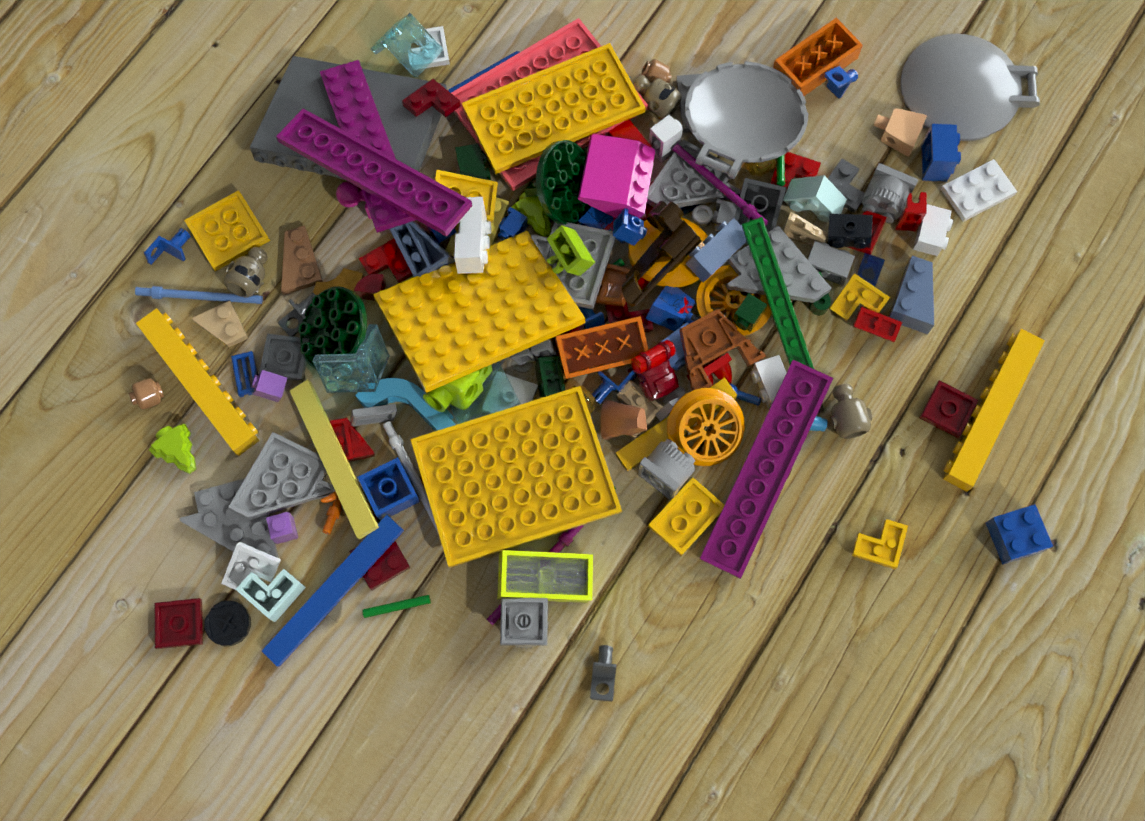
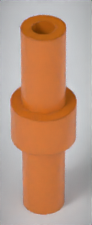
(333, 513)

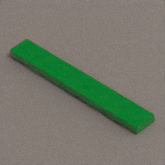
(776, 292)

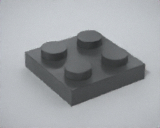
(284, 357)

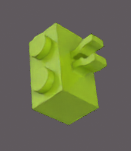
(569, 252)

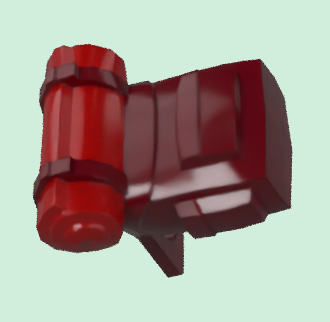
(654, 370)

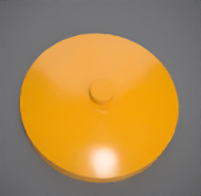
(678, 277)

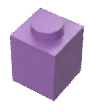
(269, 385)
(282, 527)

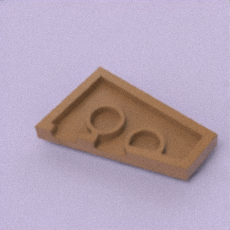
(299, 262)

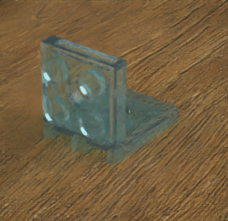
(399, 41)
(360, 370)

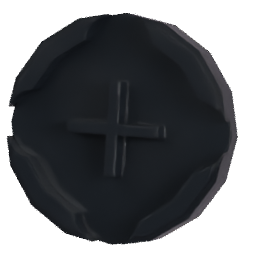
(227, 623)

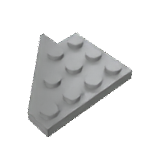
(684, 185)
(799, 275)
(281, 479)
(225, 526)

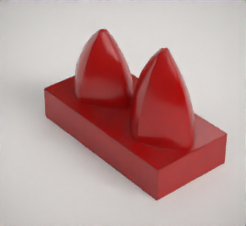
(720, 367)

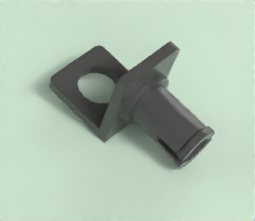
(297, 313)
(604, 673)

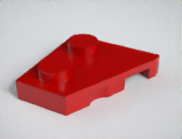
(351, 440)

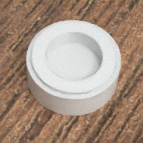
(702, 215)

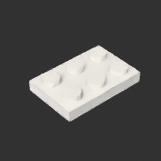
(978, 190)

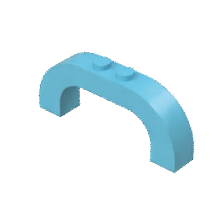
(400, 390)

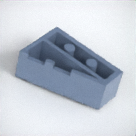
(420, 249)

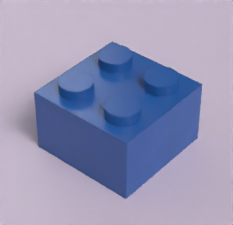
(940, 152)
(388, 489)
(1019, 534)

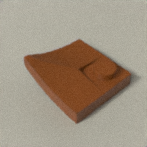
(611, 286)

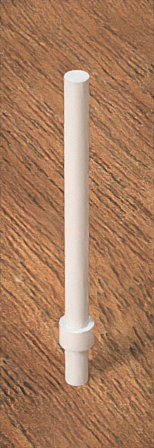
(397, 443)

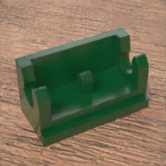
(549, 376)

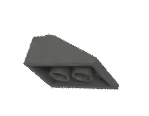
(765, 198)

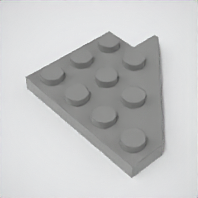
(599, 244)

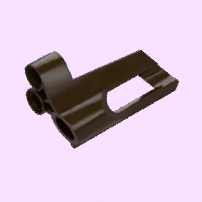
(675, 241)

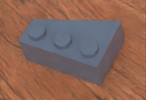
(716, 249)
(915, 296)

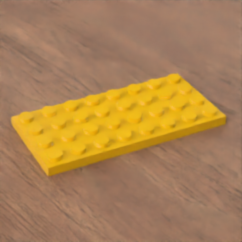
(553, 106)

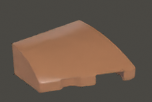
(621, 419)

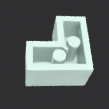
(816, 195)
(271, 598)

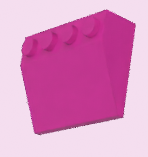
(617, 175)

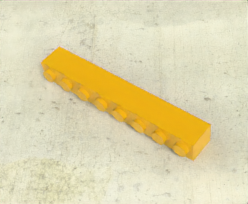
(198, 382)
(993, 410)

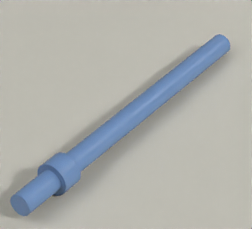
(158, 293)

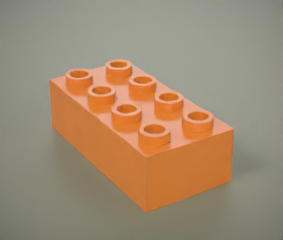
(818, 54)
(601, 347)

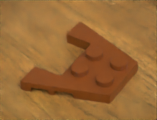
(709, 339)

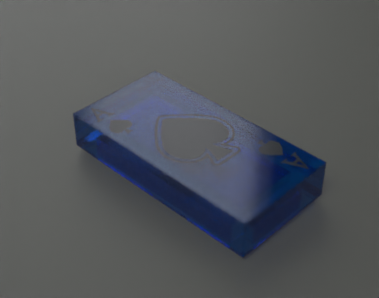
(870, 268)

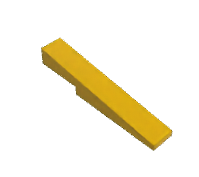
(644, 445)

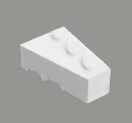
(473, 239)

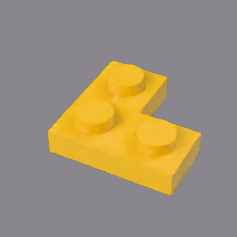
(858, 292)
(885, 550)

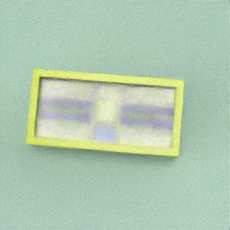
(545, 575)

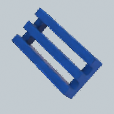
(249, 390)

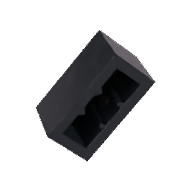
(850, 230)

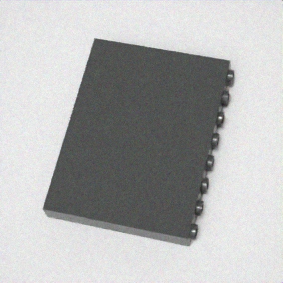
(304, 89)

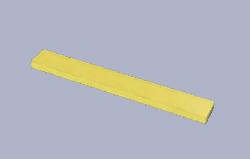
(334, 459)

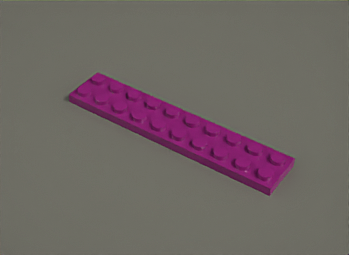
(359, 117)
(375, 172)
(766, 469)

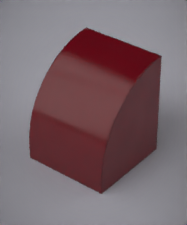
(370, 285)

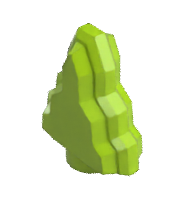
(535, 214)
(175, 447)

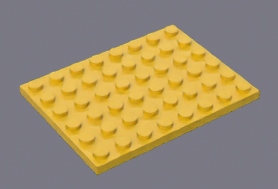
(471, 320)
(515, 476)

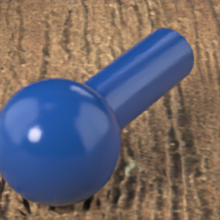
(746, 397)

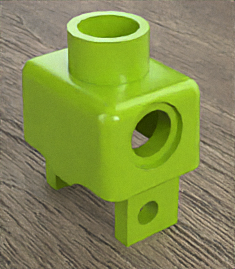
(458, 393)

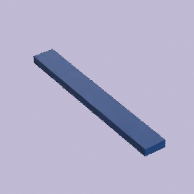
(332, 591)

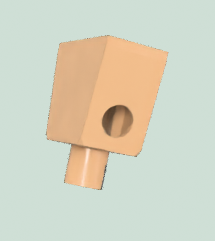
(901, 129)

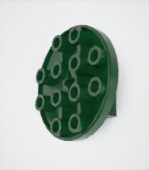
(559, 182)
(333, 324)

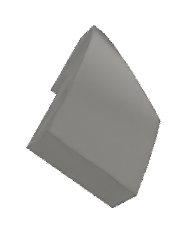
(670, 401)

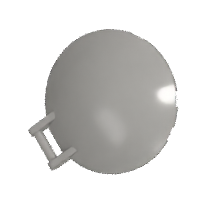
(966, 85)
(744, 114)

